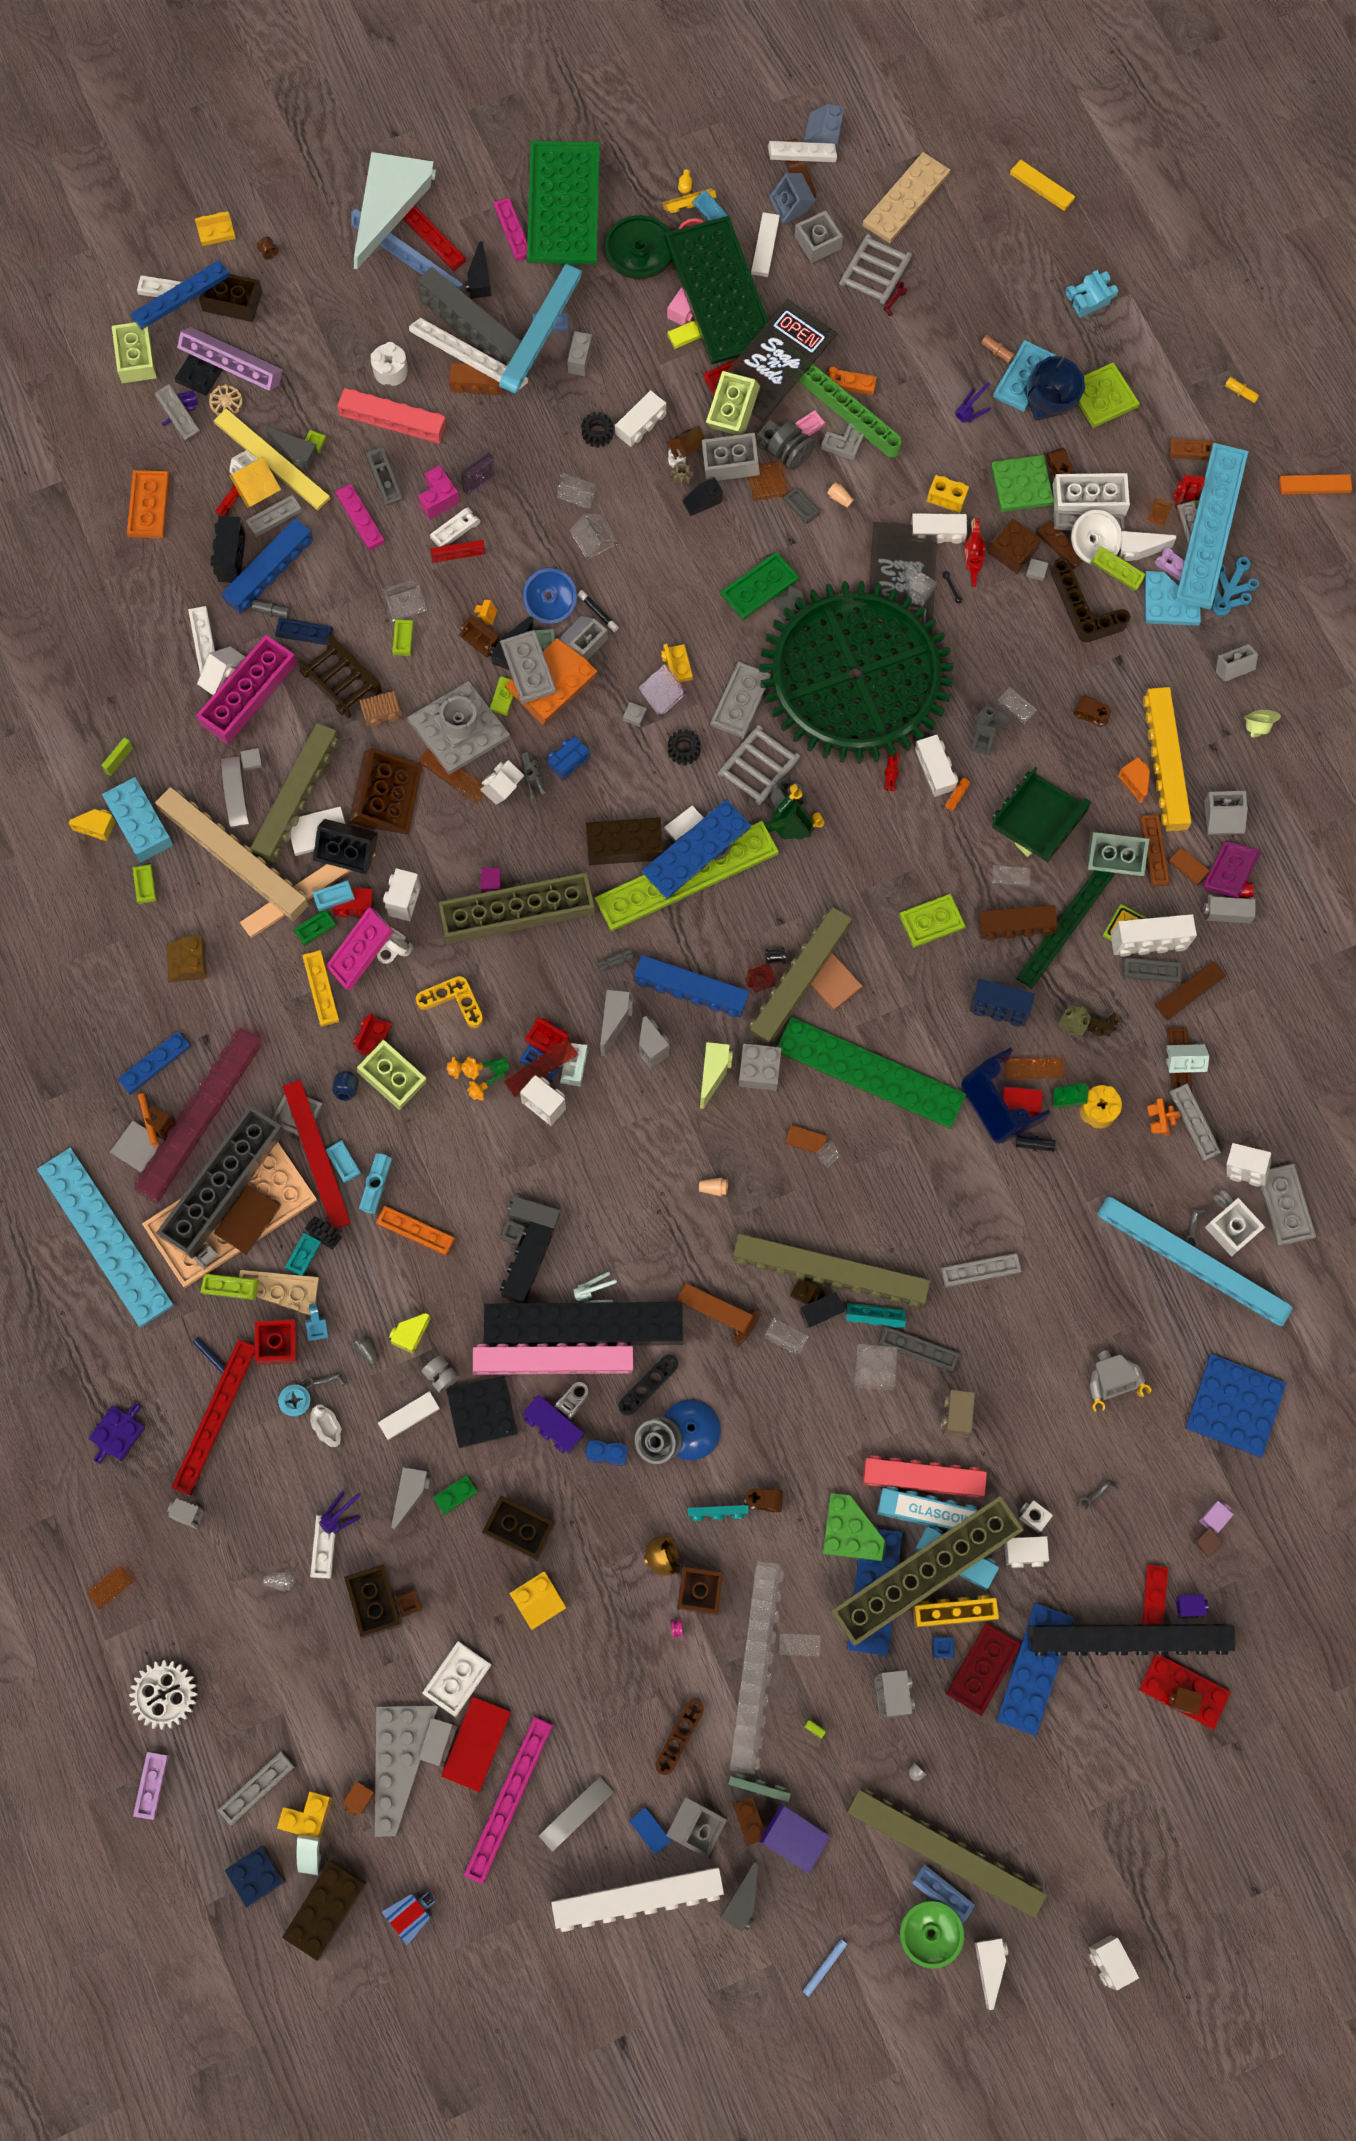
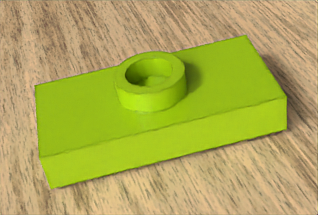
(502, 698)

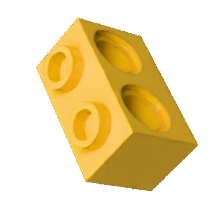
(946, 497)

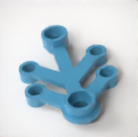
(1230, 589)

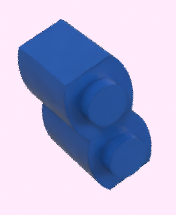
(600, 1452)

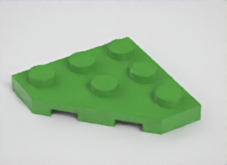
(851, 1531)

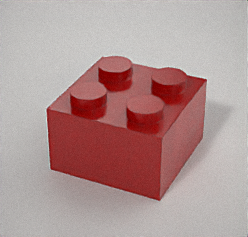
(276, 1342)

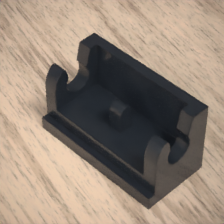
(821, 1310)

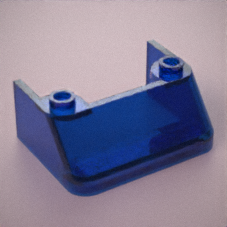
(990, 1106)

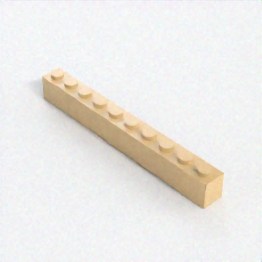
(232, 854)

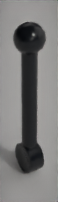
(946, 575)

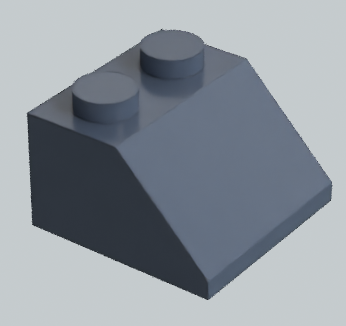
(825, 125)
(792, 197)

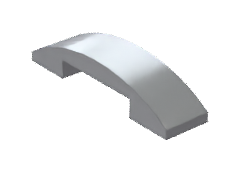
(234, 792)
(576, 1814)

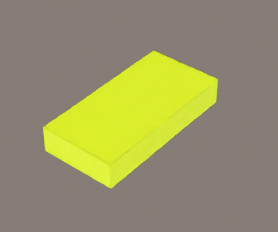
(684, 334)

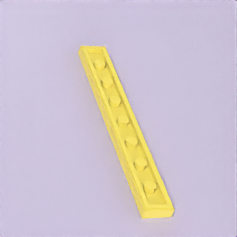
(276, 462)

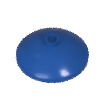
(562, 597)
(707, 1430)

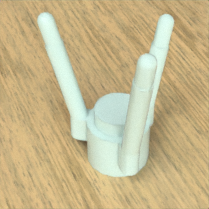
(583, 1292)

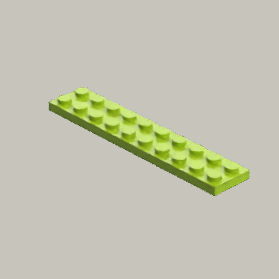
(641, 898)

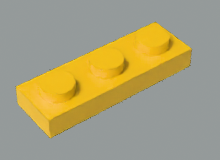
(674, 204)

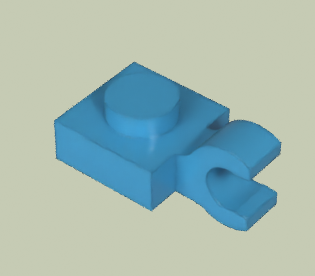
(316, 1325)

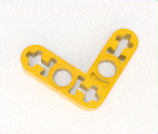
(458, 994)

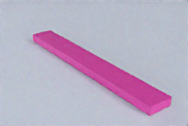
(508, 1800)

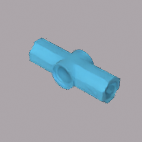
(373, 1194)

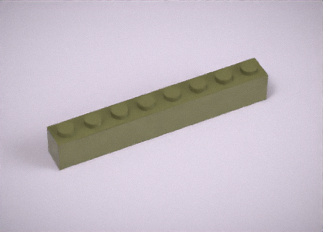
(295, 793)
(800, 977)

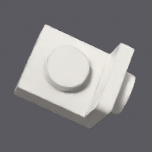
(241, 460)

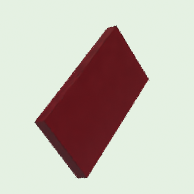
(983, 1669)

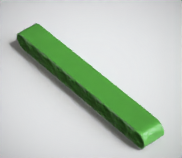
(851, 411)

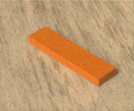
(1315, 484)
(415, 1230)

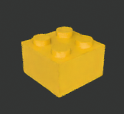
(255, 482)

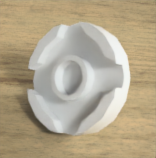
(395, 945)

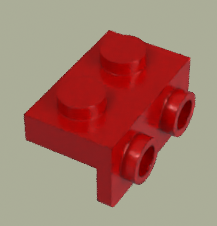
(544, 1035)

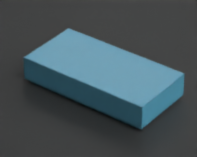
(333, 895)
(343, 1161)

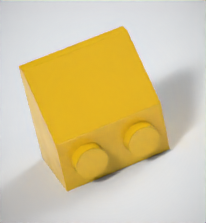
(537, 1600)

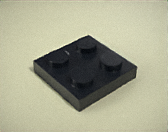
(198, 375)

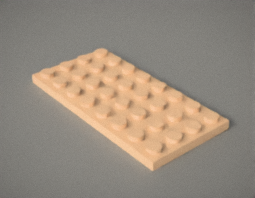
(274, 1179)

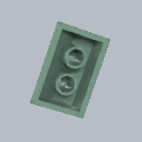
(1117, 853)

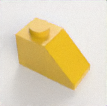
(94, 823)

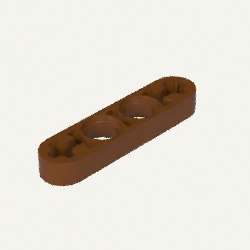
(678, 1736)

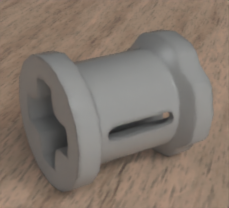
(205, 1257)

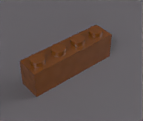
(1017, 922)

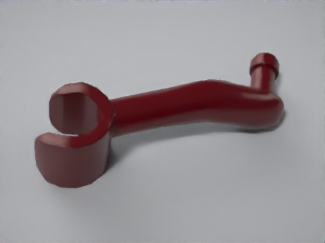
(900, 292)

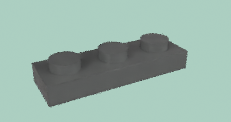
(1152, 970)

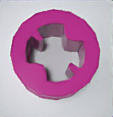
(676, 1627)

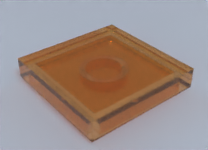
(769, 483)

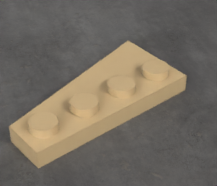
(285, 1290)

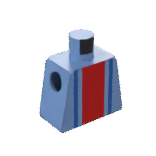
(409, 1915)

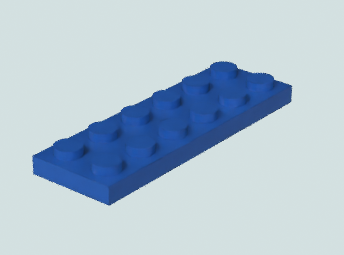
(696, 849)
(868, 1572)
(1031, 1677)

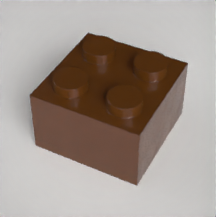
(1014, 546)
(700, 1591)

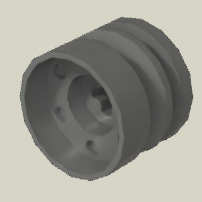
(791, 445)

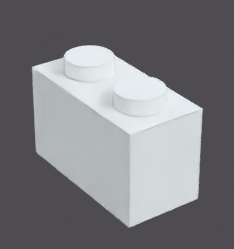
(1026, 1551)

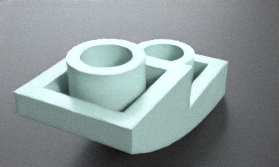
(308, 1854)

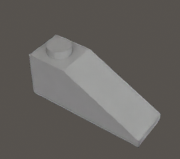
(410, 1491)

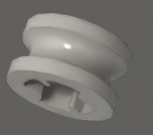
(1223, 1199)

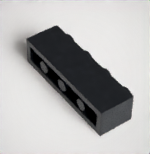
(527, 1263)

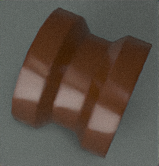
(267, 248)

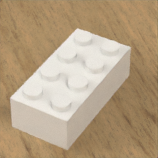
(1091, 492)
(1153, 935)

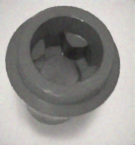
(365, 1349)

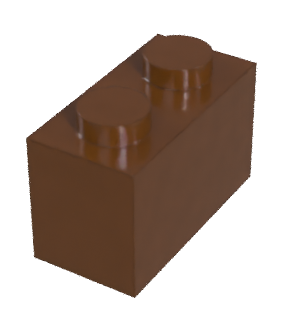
(749, 1821)

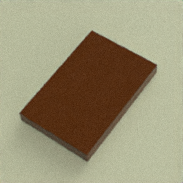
(247, 1220)

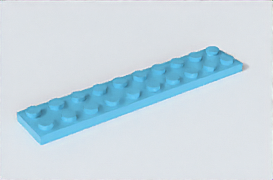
(1211, 526)
(105, 1237)

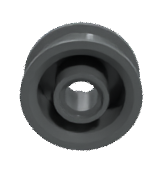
(646, 1440)

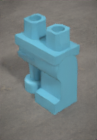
(1096, 294)

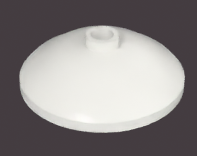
(1102, 528)

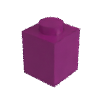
(490, 879)

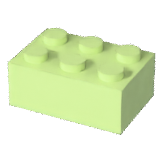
(133, 353)
(733, 403)
(391, 1075)

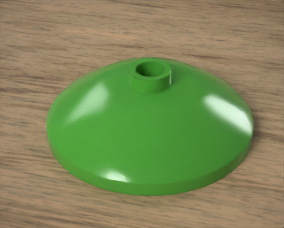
(935, 1950)

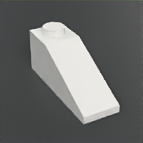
(1140, 545)
(991, 1965)

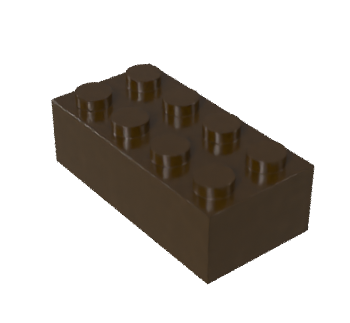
(624, 841)
(324, 1910)

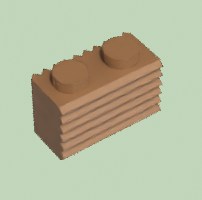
(381, 709)

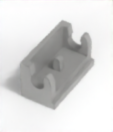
(438, 1742)

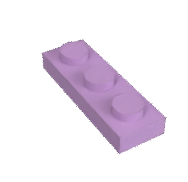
(150, 1786)

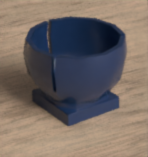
(1053, 389)

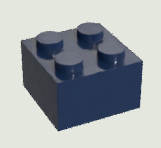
(255, 1876)

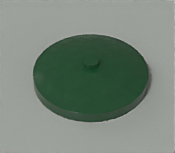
(638, 247)

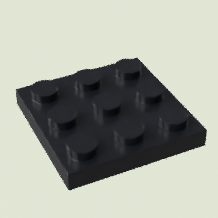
(481, 1412)

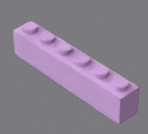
(230, 358)

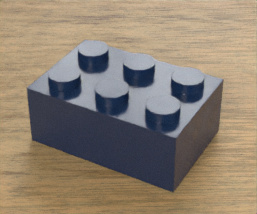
(1001, 1002)

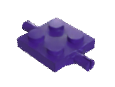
(116, 1433)

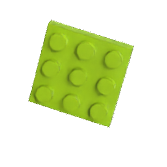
(1106, 396)

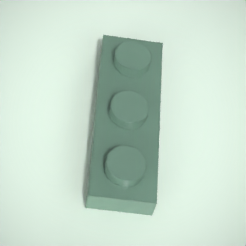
(759, 1787)

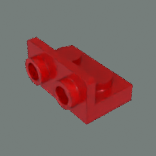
(1188, 488)
(371, 1034)

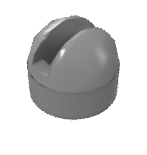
(916, 1772)

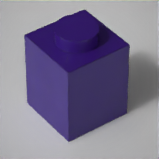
(1191, 1606)

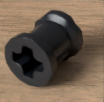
(775, 956)

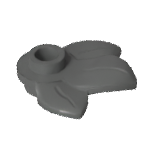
(789, 601)

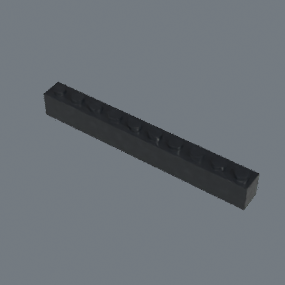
(1131, 1638)

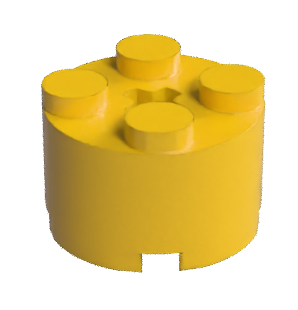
(1103, 1096)

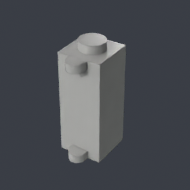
(1229, 909)

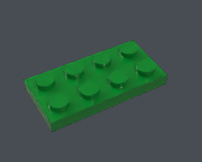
(759, 586)

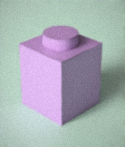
(1216, 1516)

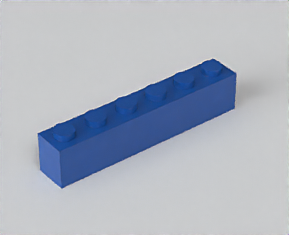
(267, 566)
(691, 986)

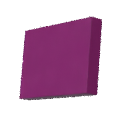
(1231, 869)

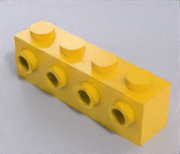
(955, 1612)

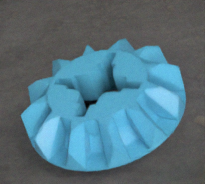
(286, 1396)

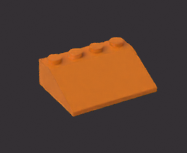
(569, 674)

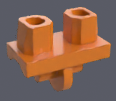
(1162, 1126)

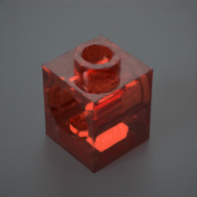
(764, 971)

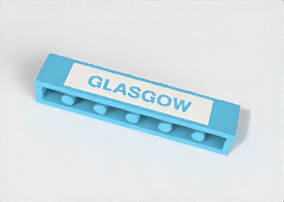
(922, 1510)

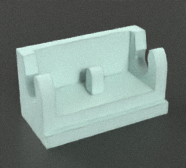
(1187, 1058)
(574, 1069)

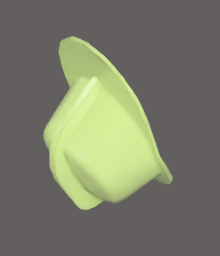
(1261, 721)

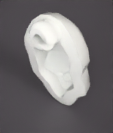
(325, 1425)

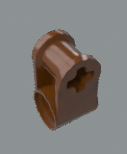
(1059, 462)
(1090, 710)
(768, 1499)

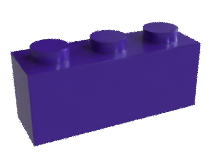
(552, 1425)

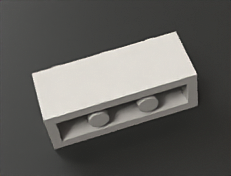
(641, 418)
(947, 526)
(936, 765)

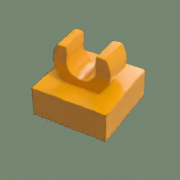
(486, 612)

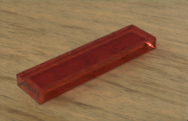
(542, 1066)

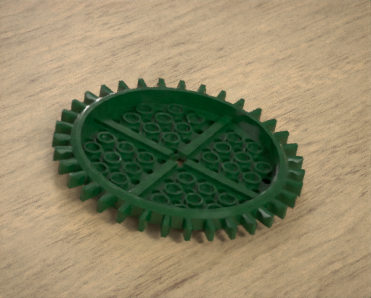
(870, 609)

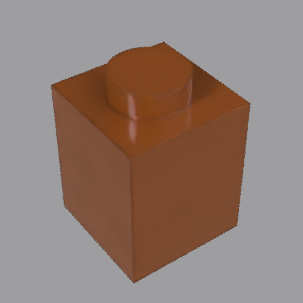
(358, 1798)

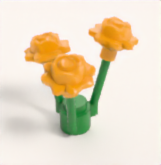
(471, 1068)

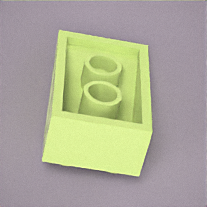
(716, 1062)

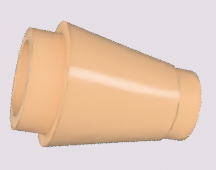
(840, 495)
(714, 1186)

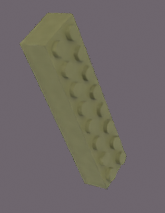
(516, 908)

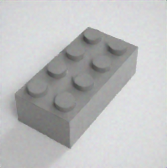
(894, 1694)

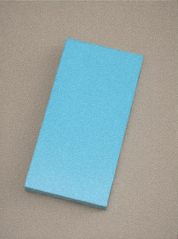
(1015, 379)

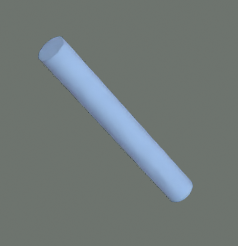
(824, 1968)

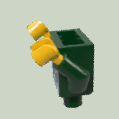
(791, 819)

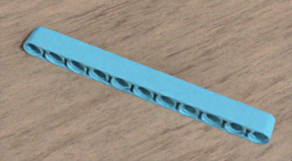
(540, 329)
(1195, 1261)

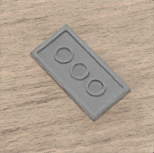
(528, 666)
(740, 700)
(1287, 1206)

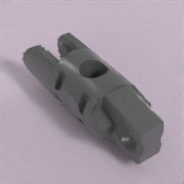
(532, 774)

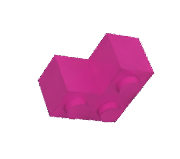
(441, 493)

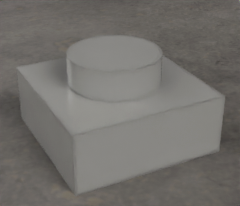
(634, 714)

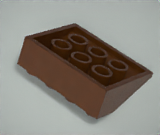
(385, 792)

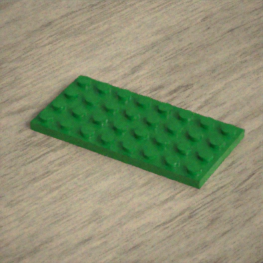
(563, 202)

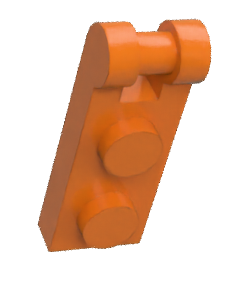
(853, 381)

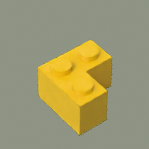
(311, 1820)

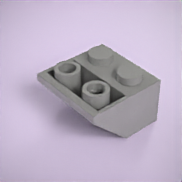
(585, 636)
(1226, 812)
(652, 1045)

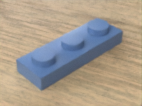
(942, 1892)

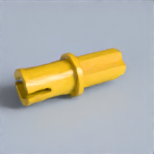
(1241, 389)

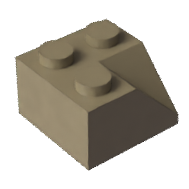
(959, 1414)

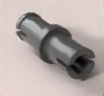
(271, 609)

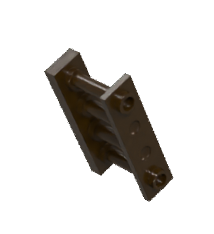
(345, 660)

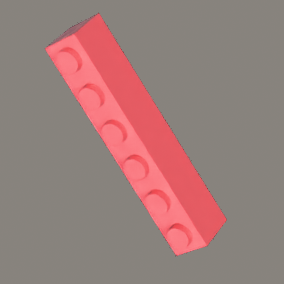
(392, 415)
(924, 1478)

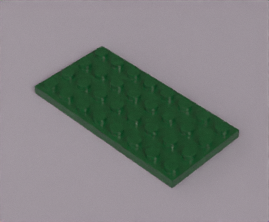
(717, 286)

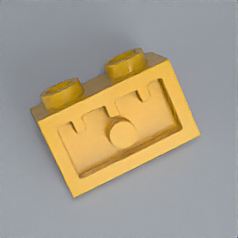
(215, 228)
(677, 661)

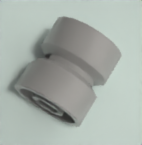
(440, 1374)

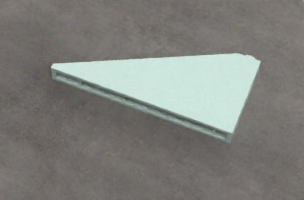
(390, 193)

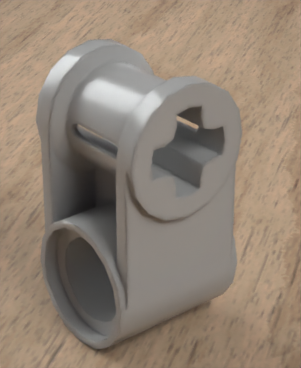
(572, 1401)

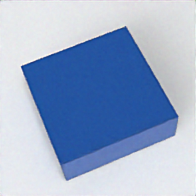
(943, 1647)

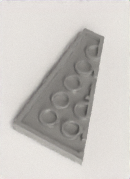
(398, 1747)

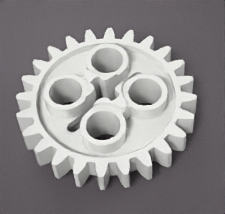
(155, 1678)

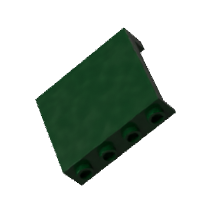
(1039, 816)

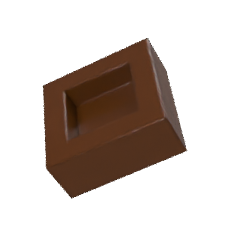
(408, 1604)

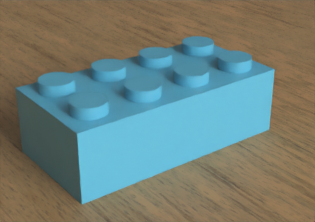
(137, 819)

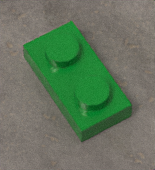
(314, 927)
(1070, 1096)
(455, 1495)

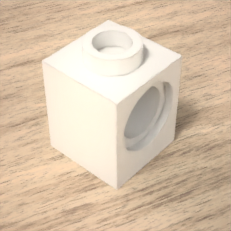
(1044, 1516)

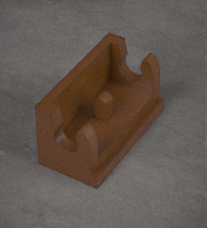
(686, 442)
(478, 635)
(162, 1123)

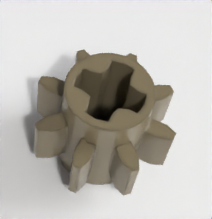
(682, 473)

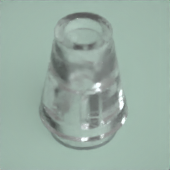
(280, 1581)

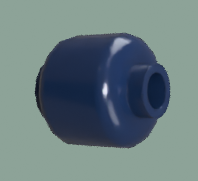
(345, 1086)

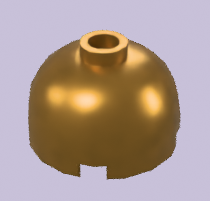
(662, 1556)

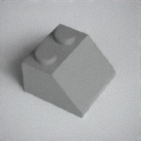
(696, 1827)

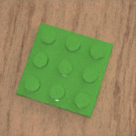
(1022, 483)

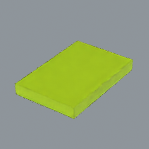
(932, 920)

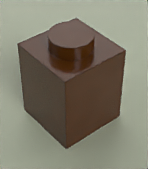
(1185, 1700)

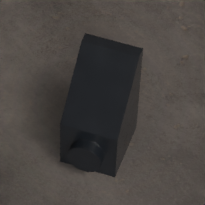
(703, 497)

